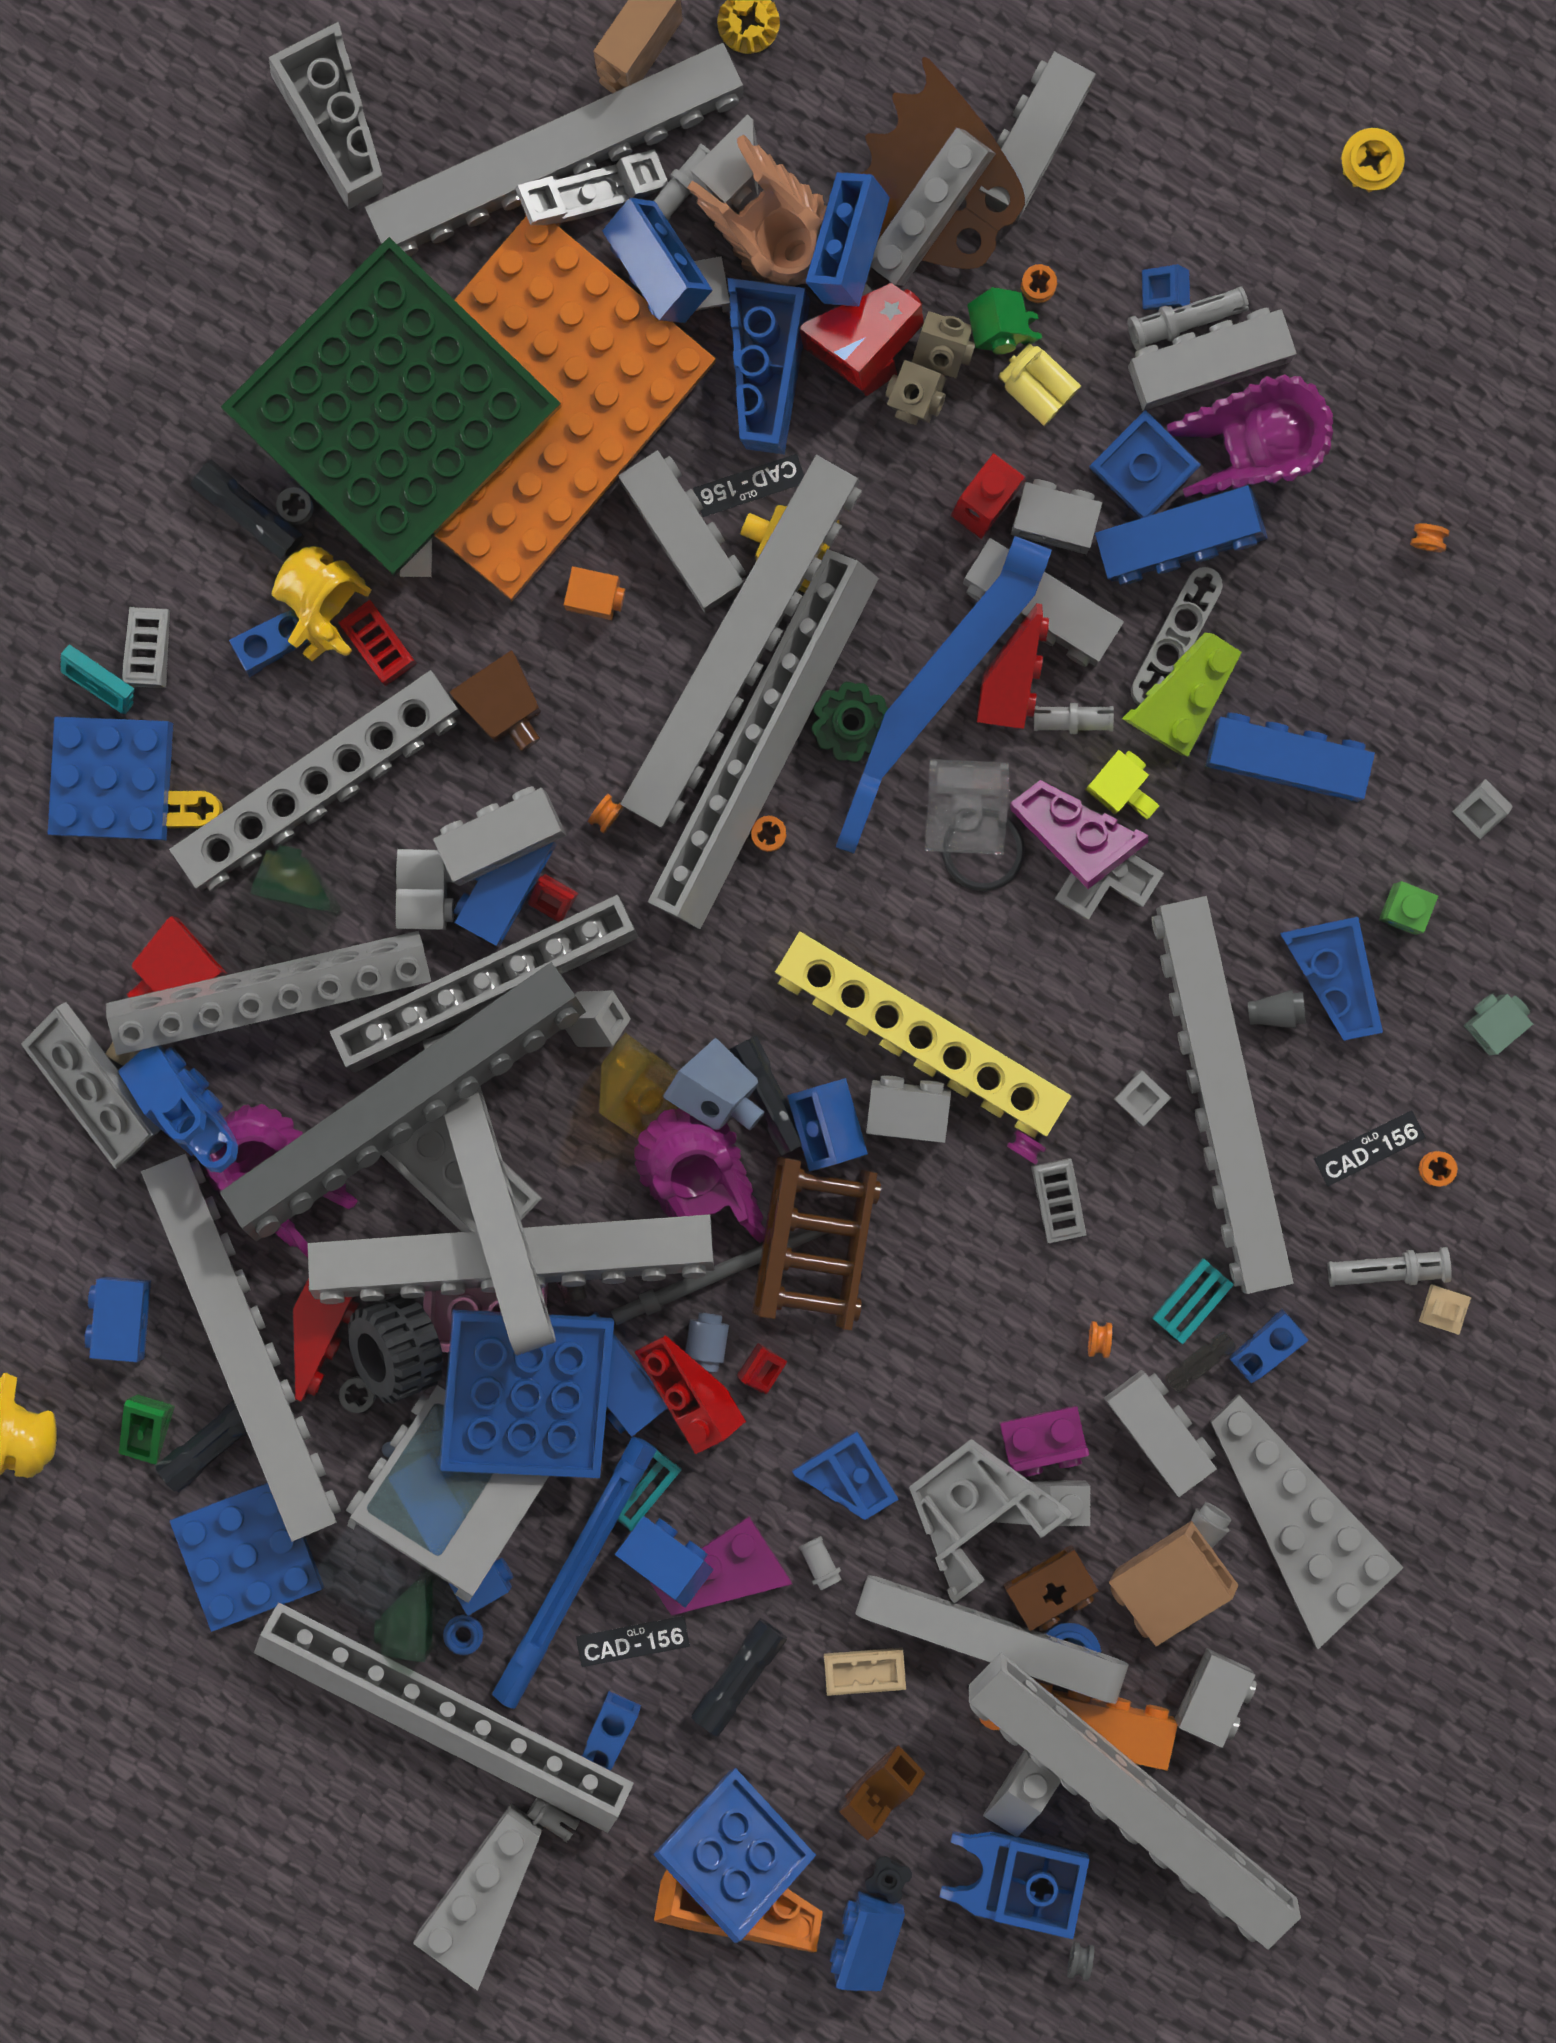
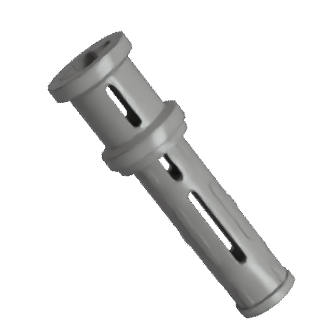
(1170, 322)
(1438, 1268)

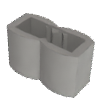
(422, 891)

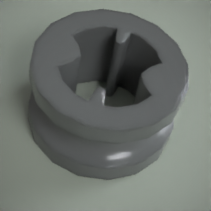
(286, 497)
(355, 1406)
(1080, 1961)

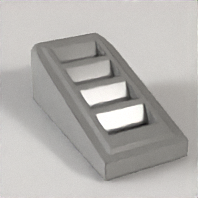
(159, 676)
(1052, 1168)

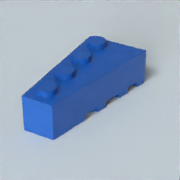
(766, 358)
(1182, 535)

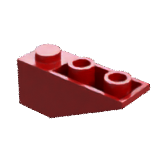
(1008, 679)
(316, 1338)
(691, 1394)

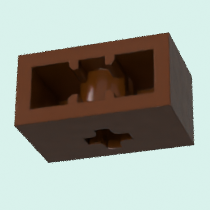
(1060, 1569)

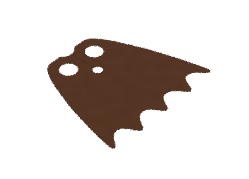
(908, 151)

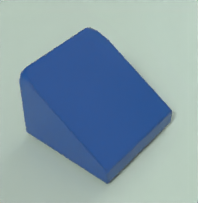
(1165, 287)

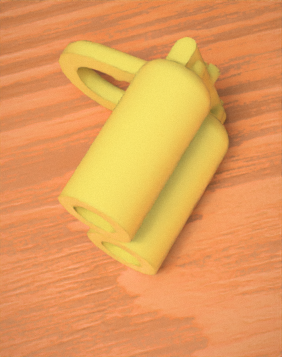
(1038, 383)

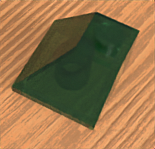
(293, 881)
(408, 1622)

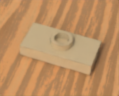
(864, 1671)

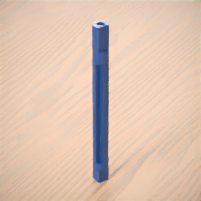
(573, 1573)

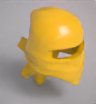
(317, 593)
(25, 1436)

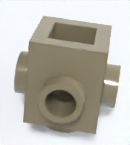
(944, 344)
(914, 379)

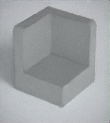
(714, 274)
(602, 1022)
(1142, 1098)

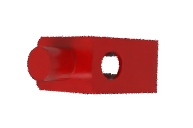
(988, 495)
(173, 960)

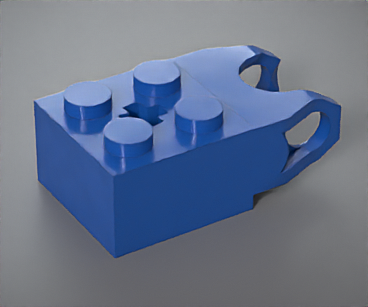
(180, 1104)
(1005, 1883)

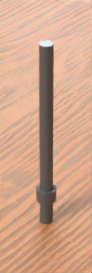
(651, 1301)

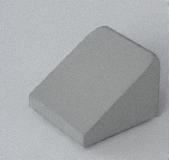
(1482, 809)

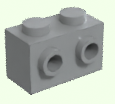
(1056, 516)
(908, 1109)
(1216, 1698)

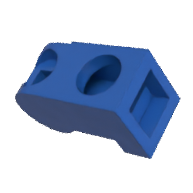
(265, 642)
(1268, 1347)
(610, 1730)

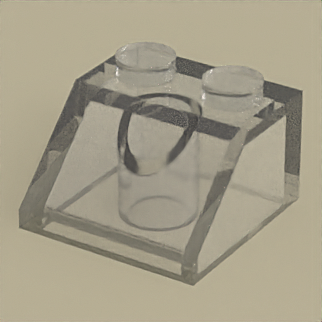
(967, 806)

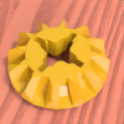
(755, 37)
(1378, 143)

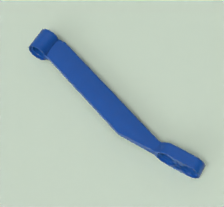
(945, 673)

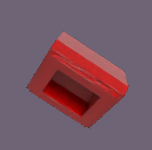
(552, 898)
(761, 1369)

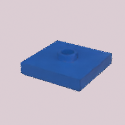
(1144, 466)

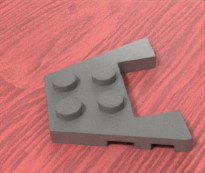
(968, 1495)

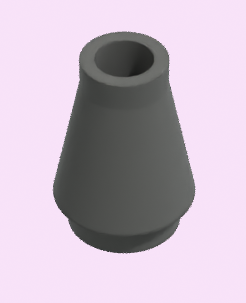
(1278, 1010)

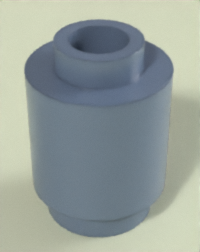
(707, 1341)

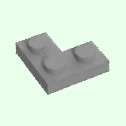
(1131, 879)

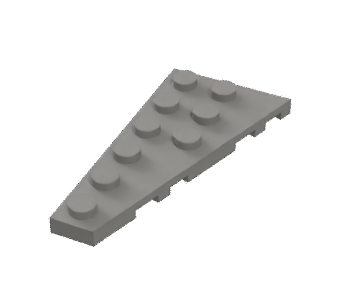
(1314, 1539)

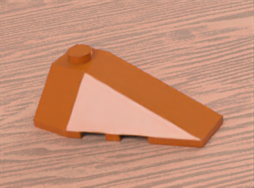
(787, 1924)

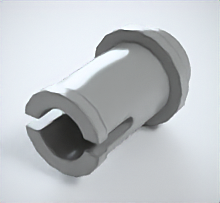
(820, 1563)
(551, 1817)

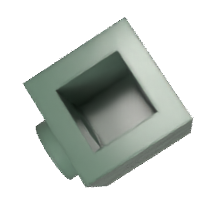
(1498, 1022)

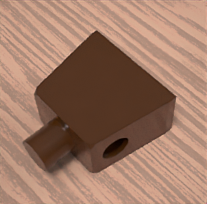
(501, 701)

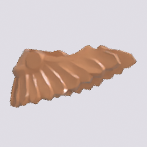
(777, 228)

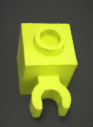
(1119, 784)

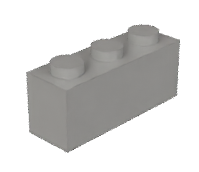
(499, 835)
(1162, 1432)

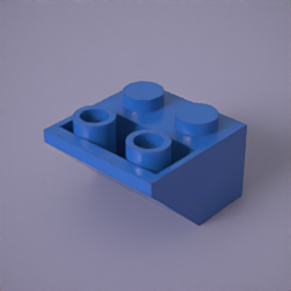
(868, 1943)

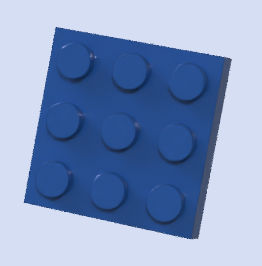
(110, 778)
(243, 1557)
(734, 1855)

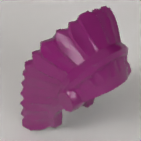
(1268, 432)
(260, 1135)
(696, 1170)

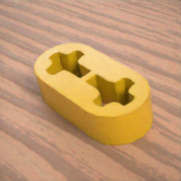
(191, 799)

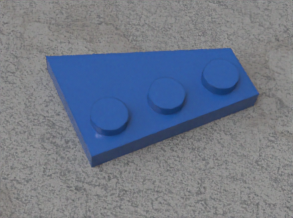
(1339, 973)

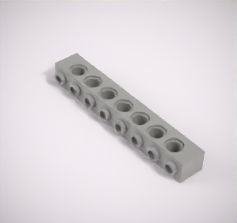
(195, 851)
(481, 983)
(267, 992)

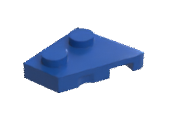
(849, 1476)

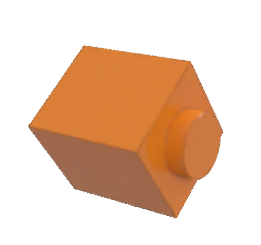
(594, 593)

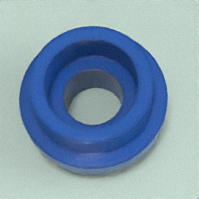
(455, 1644)

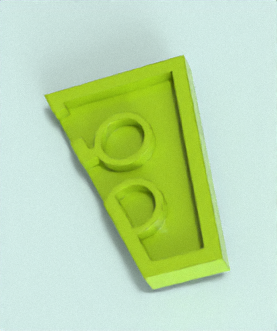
(1184, 699)

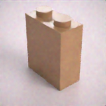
(635, 41)
(1172, 1584)

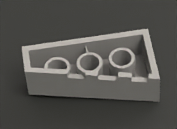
(330, 111)
(476, 1906)

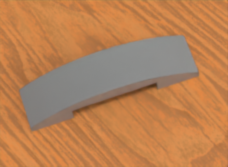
(592, 191)

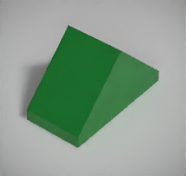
(144, 1428)

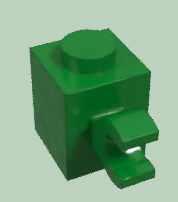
(1001, 321)

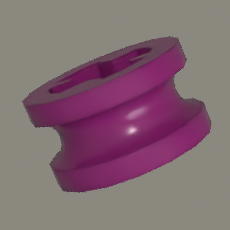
(1026, 1147)

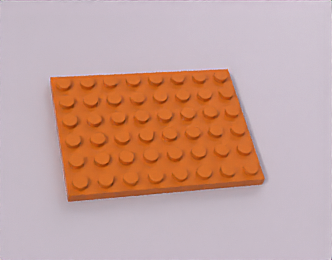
(605, 364)

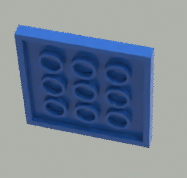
(529, 1409)

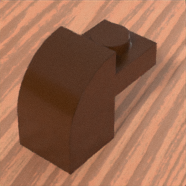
(880, 1791)

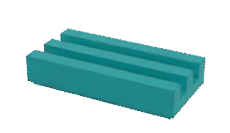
(97, 679)
(1214, 1276)
(662, 1461)

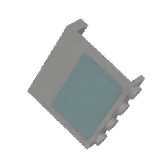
(439, 1517)

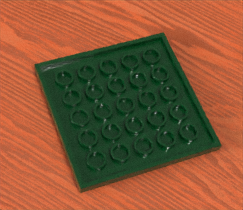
(391, 406)

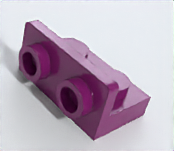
(1044, 1441)

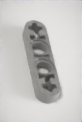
(1174, 636)

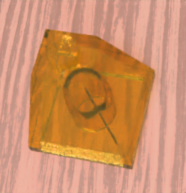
(634, 1086)

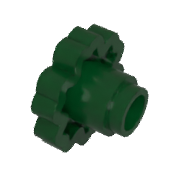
(834, 707)

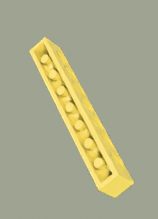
(1047, 1099)

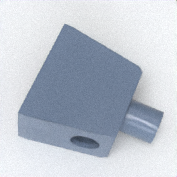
(715, 1088)

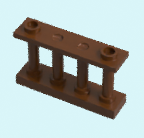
(778, 1257)

